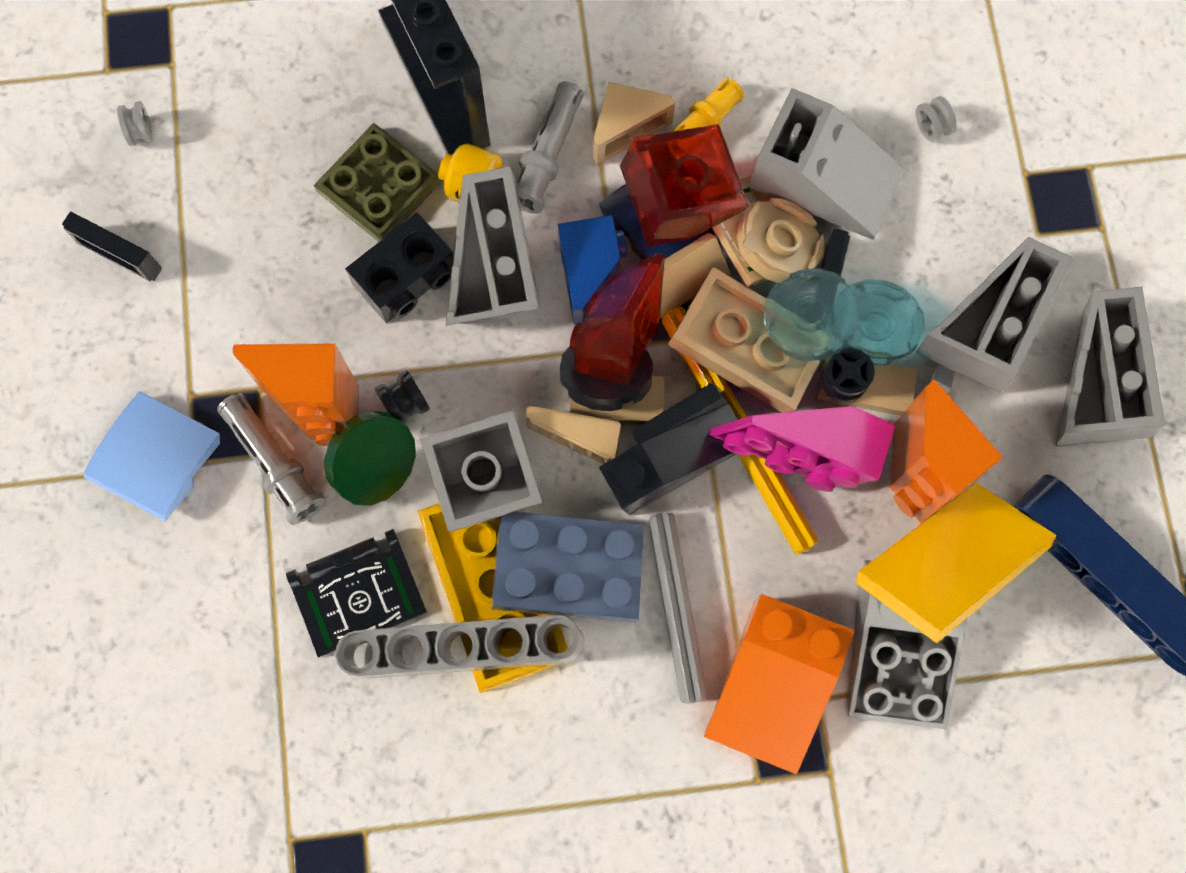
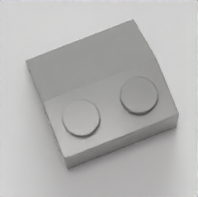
(481, 471)

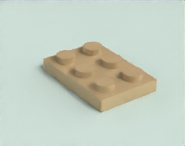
(729, 337)

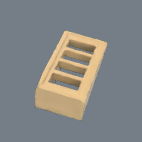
(584, 434)

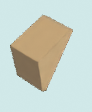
(628, 115)

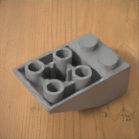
(826, 166)
(900, 670)

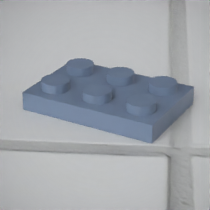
(568, 567)

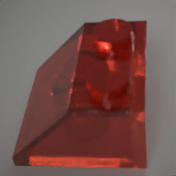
(682, 183)
(620, 322)

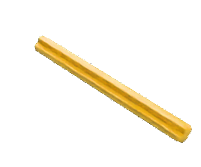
(768, 482)

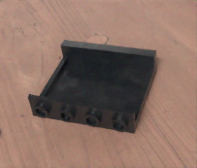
(439, 69)

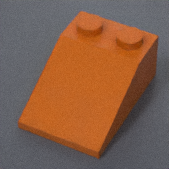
(779, 683)

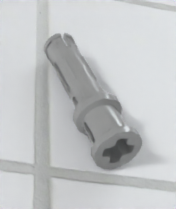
(540, 163)
(280, 473)

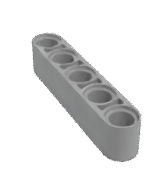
(437, 640)

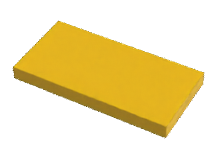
(955, 561)
(467, 575)

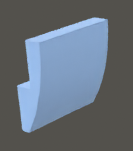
(151, 456)

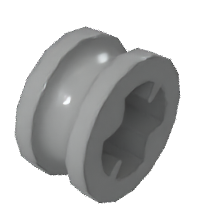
(936, 118)
(135, 123)

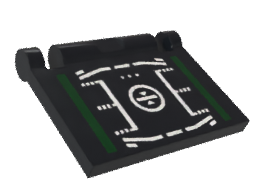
(356, 592)

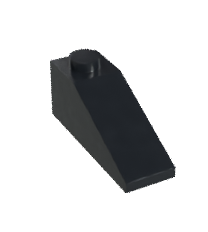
(667, 461)

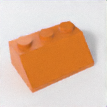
(305, 383)
(936, 453)

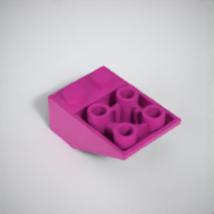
(821, 444)

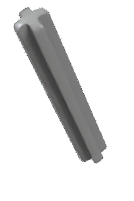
(677, 608)

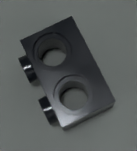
(393, 260)

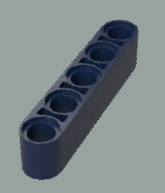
(1111, 569)

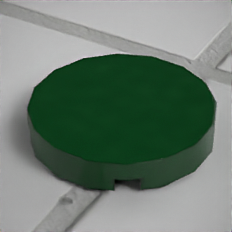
(370, 458)

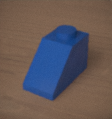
(589, 257)

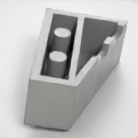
(492, 252)
(999, 319)
(1112, 373)

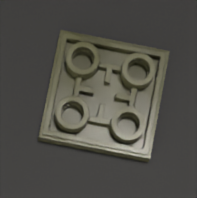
(377, 183)

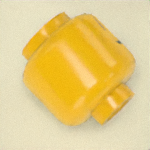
(465, 161)

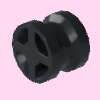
(854, 367)
(402, 397)

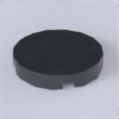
(601, 393)

